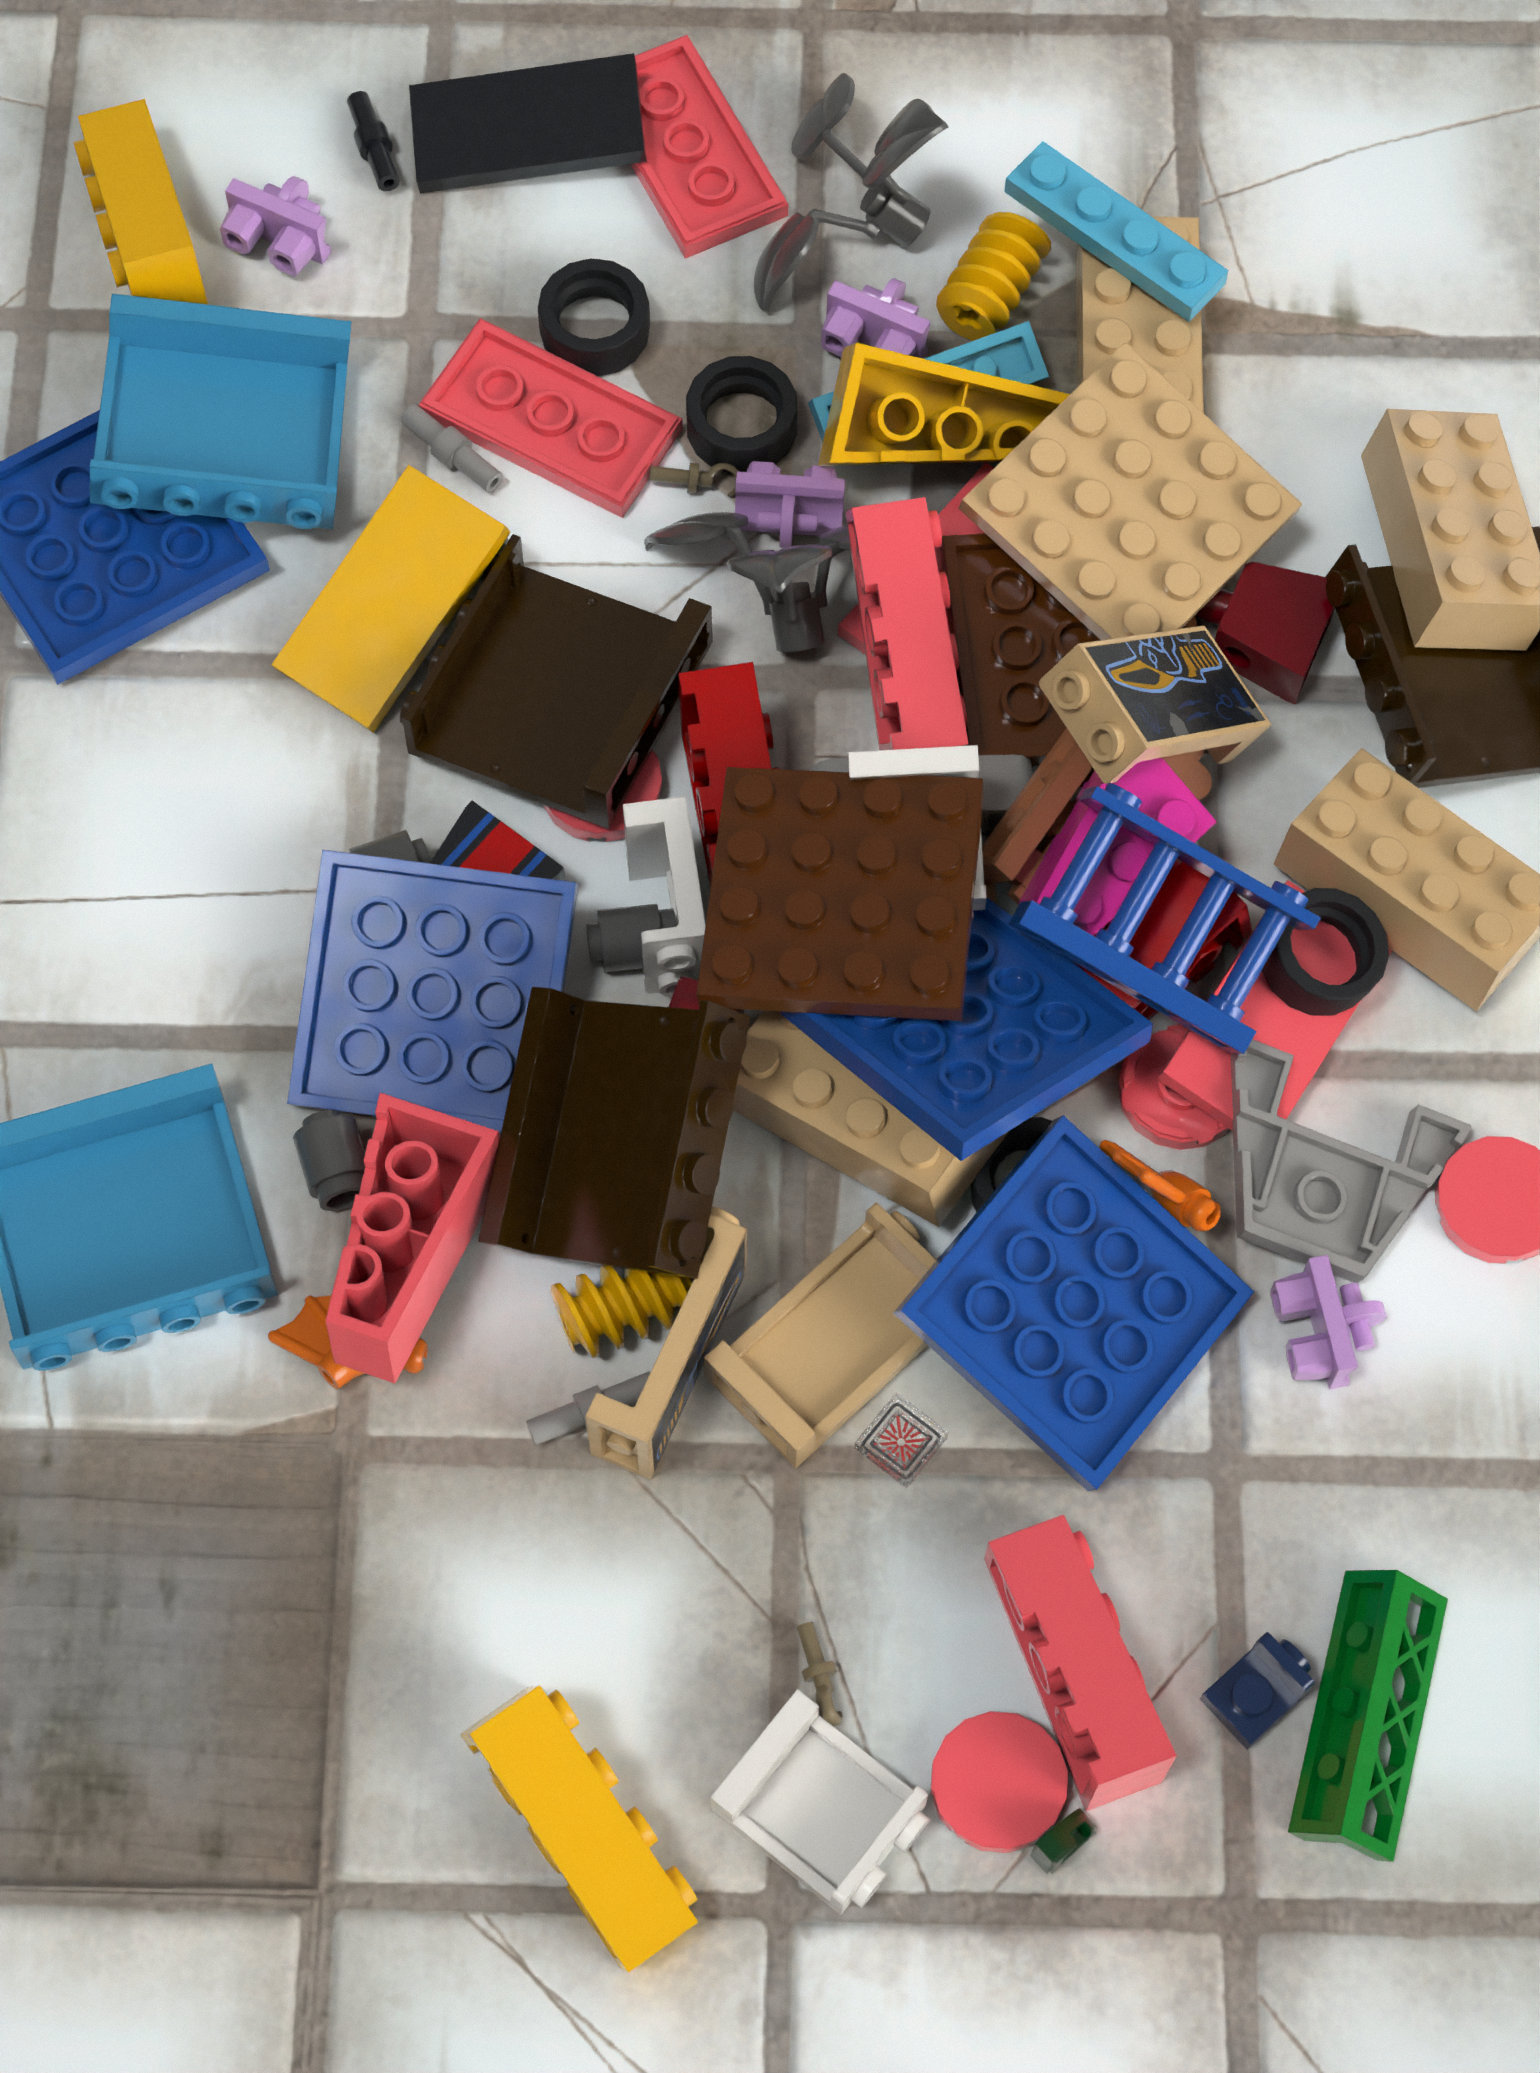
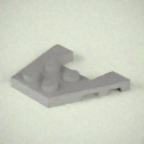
(1314, 1192)

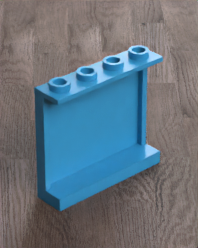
(221, 412)
(125, 1220)

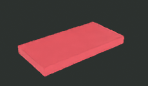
(698, 155)
(551, 417)
(1203, 1070)

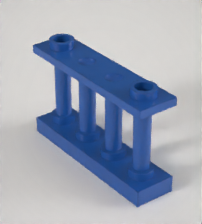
(1165, 982)

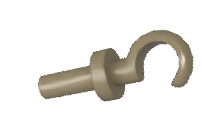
(691, 477)
(819, 1673)

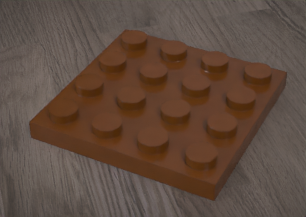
(1006, 641)
(842, 894)

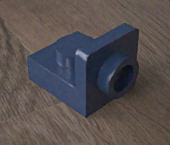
(1259, 1689)

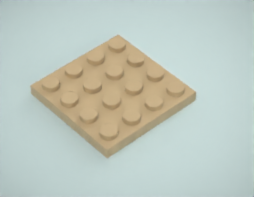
(1130, 503)

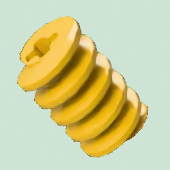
(992, 275)
(617, 1305)

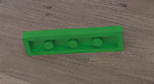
(1359, 1705)

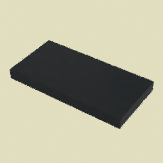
(527, 123)

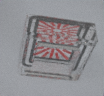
(901, 1440)

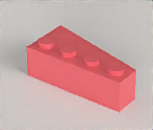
(906, 625)
(407, 1232)
(1079, 1662)

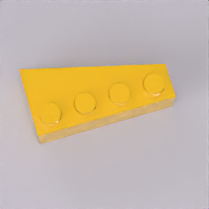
(139, 205)
(926, 411)
(583, 1826)

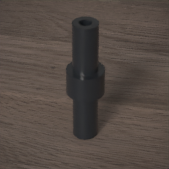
(373, 141)

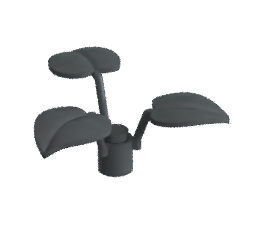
(885, 203)
(793, 607)

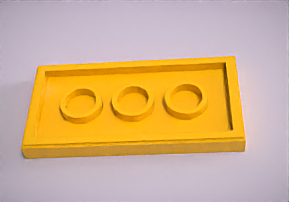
(391, 598)

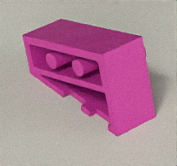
(1162, 798)

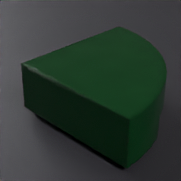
(1063, 1841)

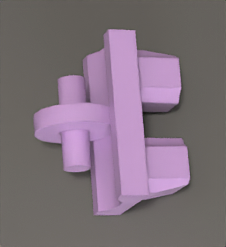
(279, 217)
(875, 319)
(789, 502)
(1330, 1349)

